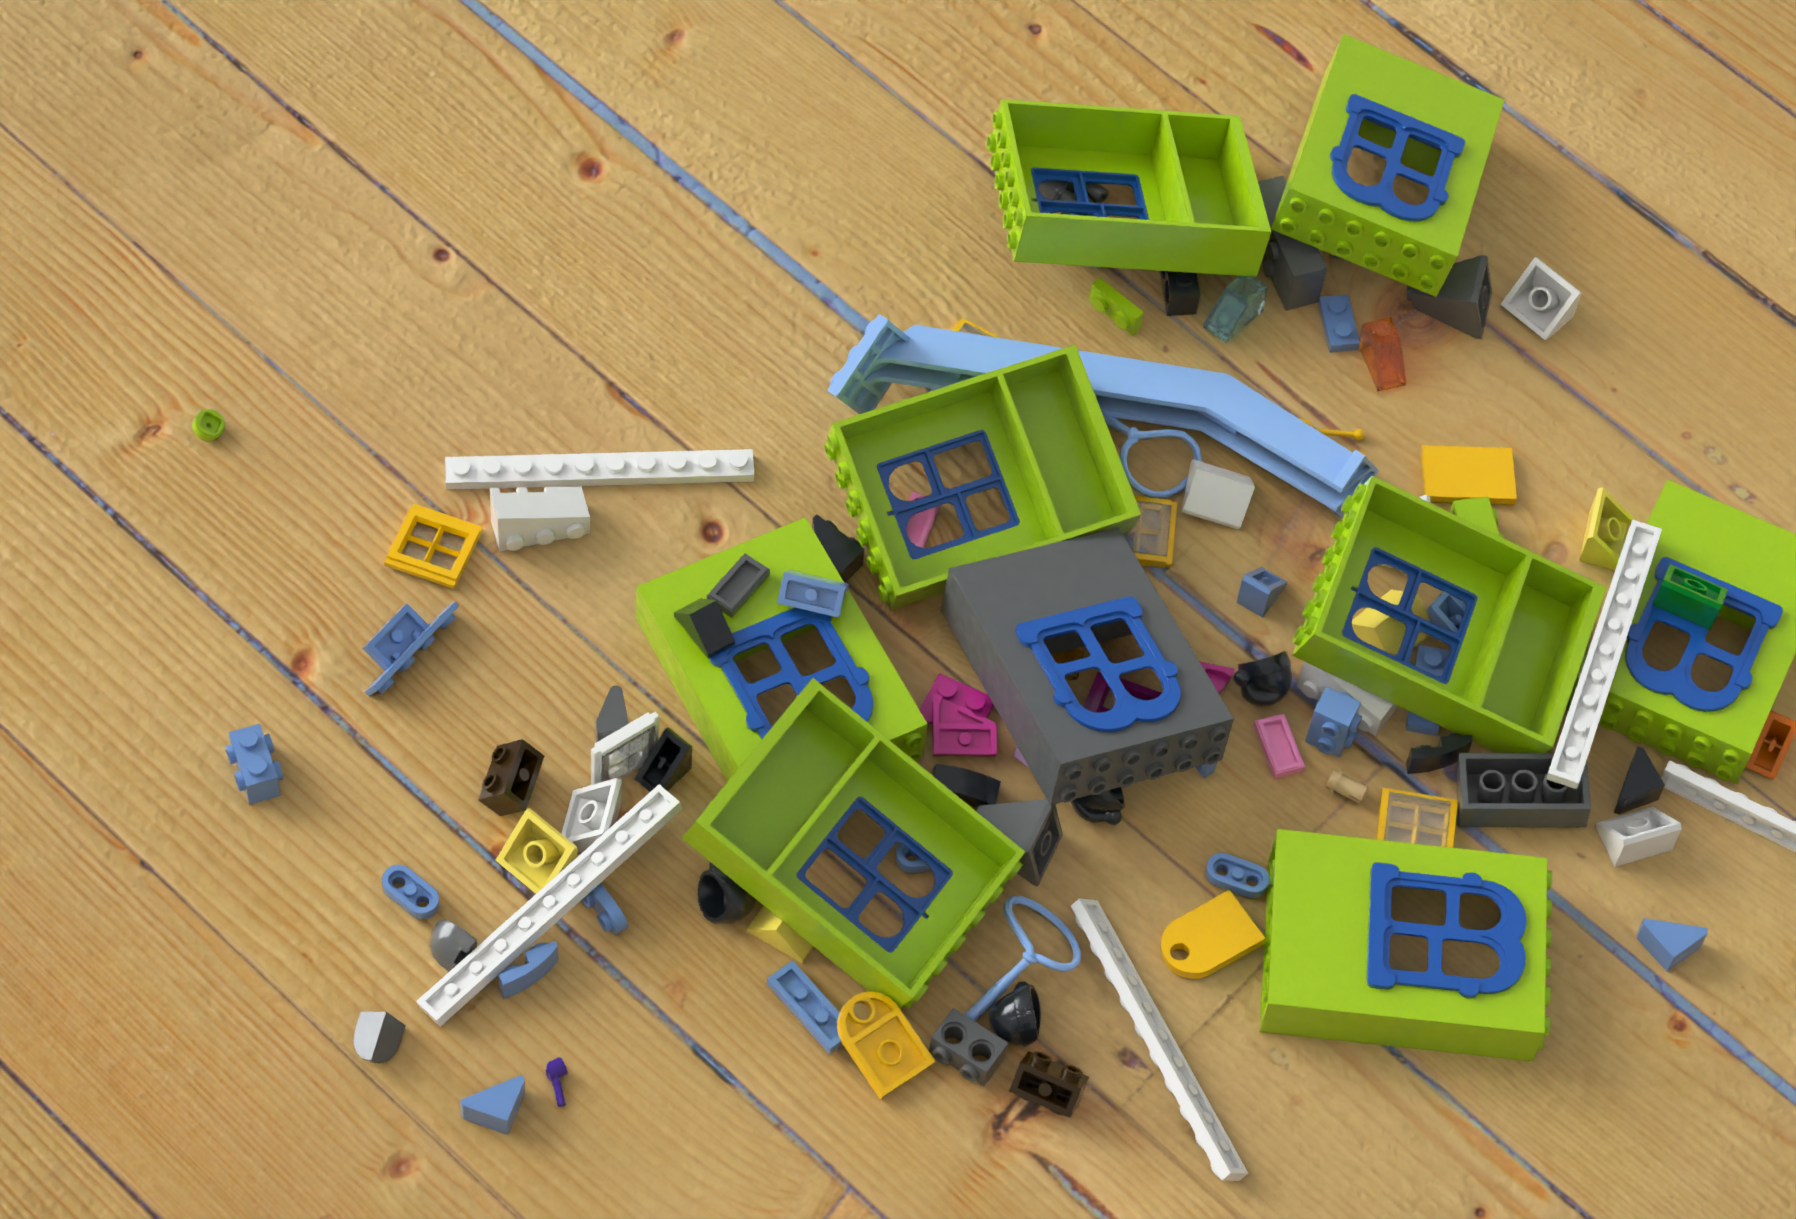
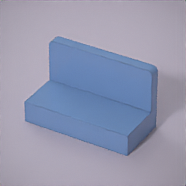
(812, 593)

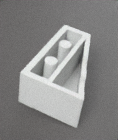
(538, 517)
(1373, 709)

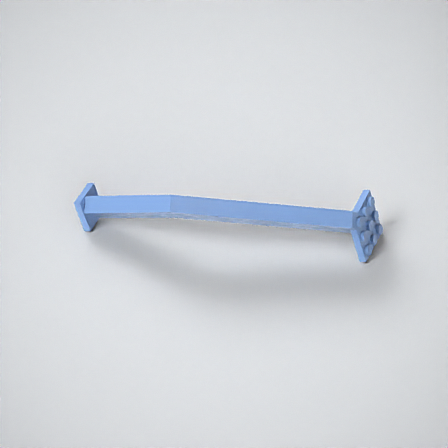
(1123, 390)

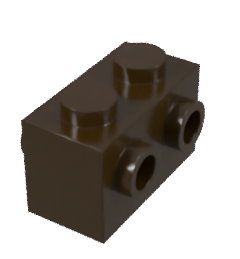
(511, 777)
(1049, 1083)

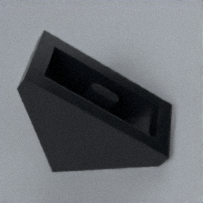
(706, 626)
(666, 763)
(1641, 784)

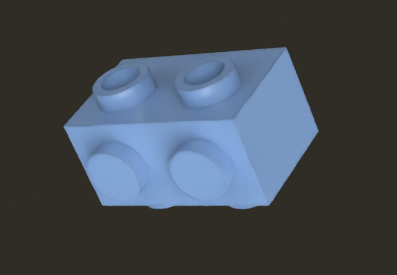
(1334, 722)
(256, 770)

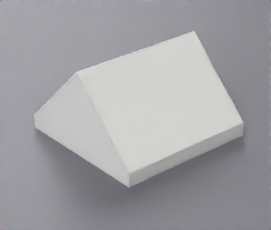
(1542, 299)
(1217, 494)
(592, 812)
(1638, 835)

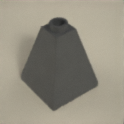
(1462, 298)
(1032, 827)

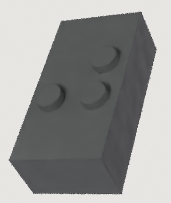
(1291, 264)
(1515, 792)

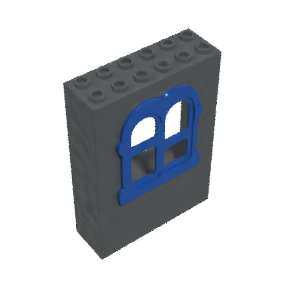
(1070, 596)

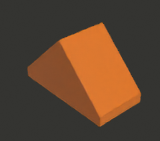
(1772, 745)

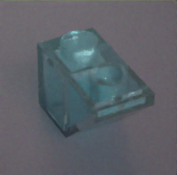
(1236, 307)

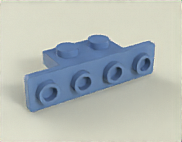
(400, 639)

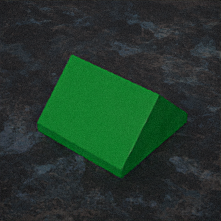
(1690, 597)

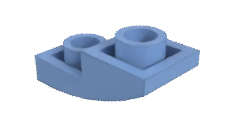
(538, 963)

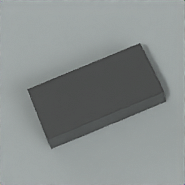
(739, 584)

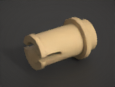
(1346, 786)

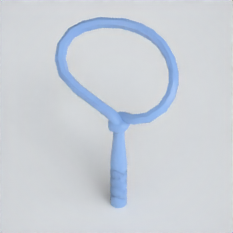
(1133, 437)
(1029, 955)

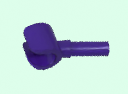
(554, 1071)

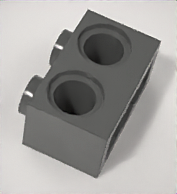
(973, 1041)

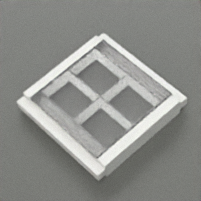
(624, 749)

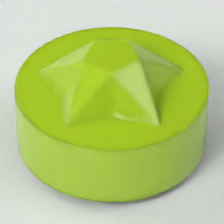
(208, 425)

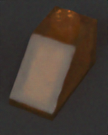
(1383, 354)

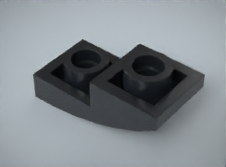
(1428, 758)
(968, 784)

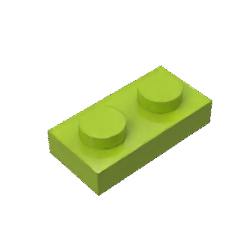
(1116, 306)

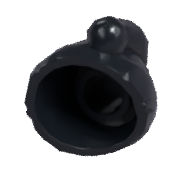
(1265, 680)
(1101, 807)
(722, 898)
(1017, 1015)

